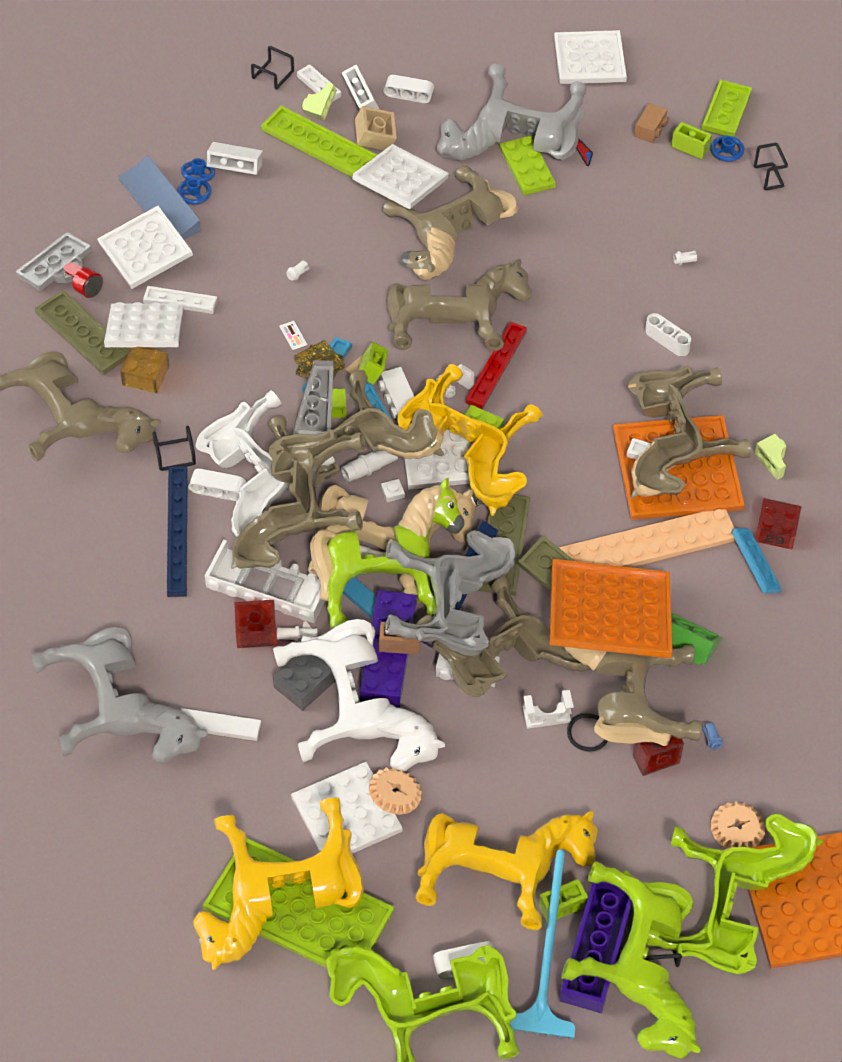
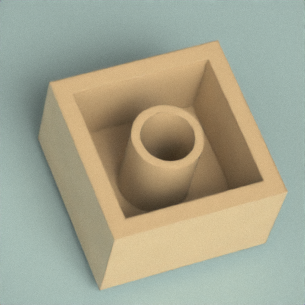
(375, 128)

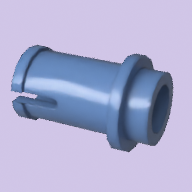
(714, 741)

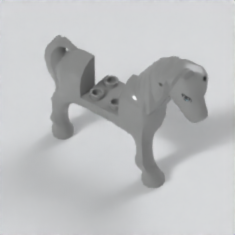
(550, 130)
(450, 579)
(124, 715)

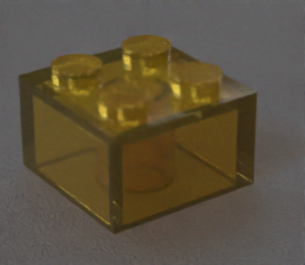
(145, 369)

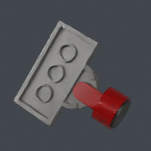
(62, 264)

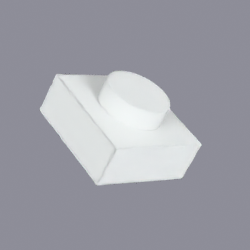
(467, 379)
(636, 448)
(392, 490)

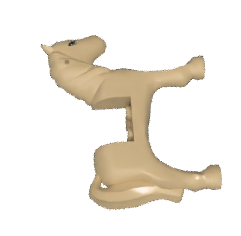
(380, 535)

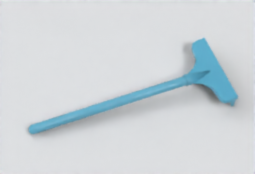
(539, 1016)

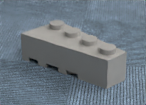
(316, 405)

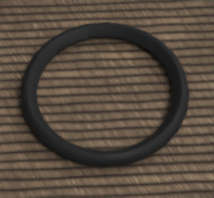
(589, 749)

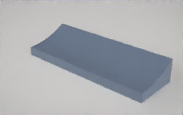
(152, 189)

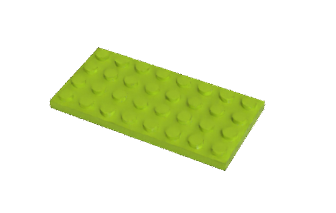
(295, 919)

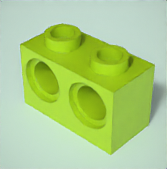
(571, 899)

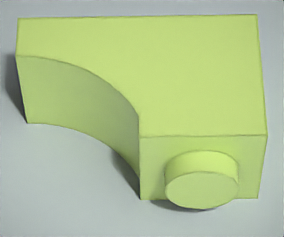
(319, 103)
(770, 453)

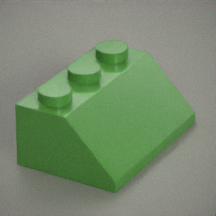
(689, 633)

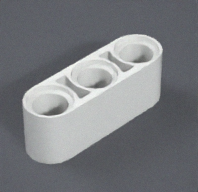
(408, 88)
(668, 334)
(216, 484)
(443, 957)

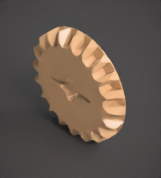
(402, 801)
(728, 836)

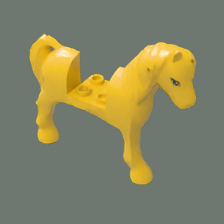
(488, 441)
(454, 844)
(331, 875)

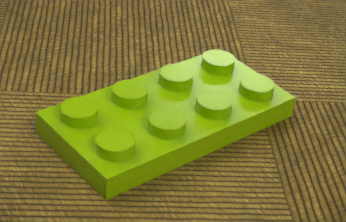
(727, 108)
(527, 165)

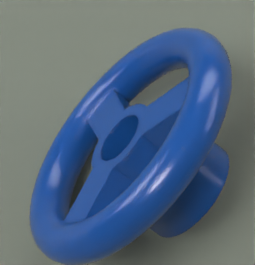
(727, 146)
(197, 168)
(193, 189)

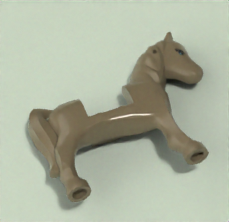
(478, 305)
(83, 419)
(296, 464)
(523, 632)

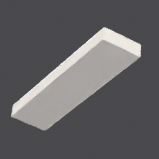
(190, 301)
(225, 724)

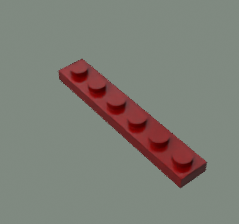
(496, 366)

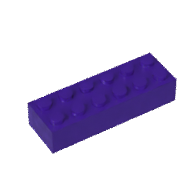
(387, 675)
(598, 938)

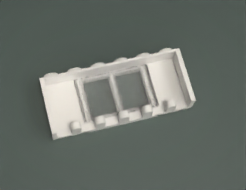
(292, 591)

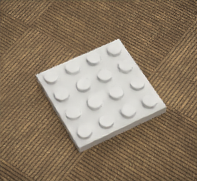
(590, 57)
(400, 176)
(144, 247)
(144, 325)
(435, 469)
(360, 813)

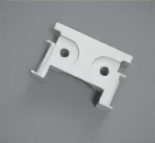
(536, 718)

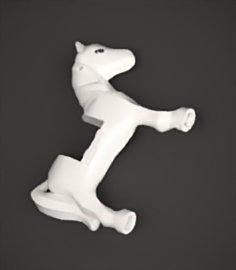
(231, 442)
(346, 650)

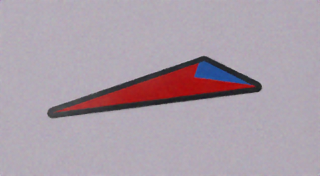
(585, 153)

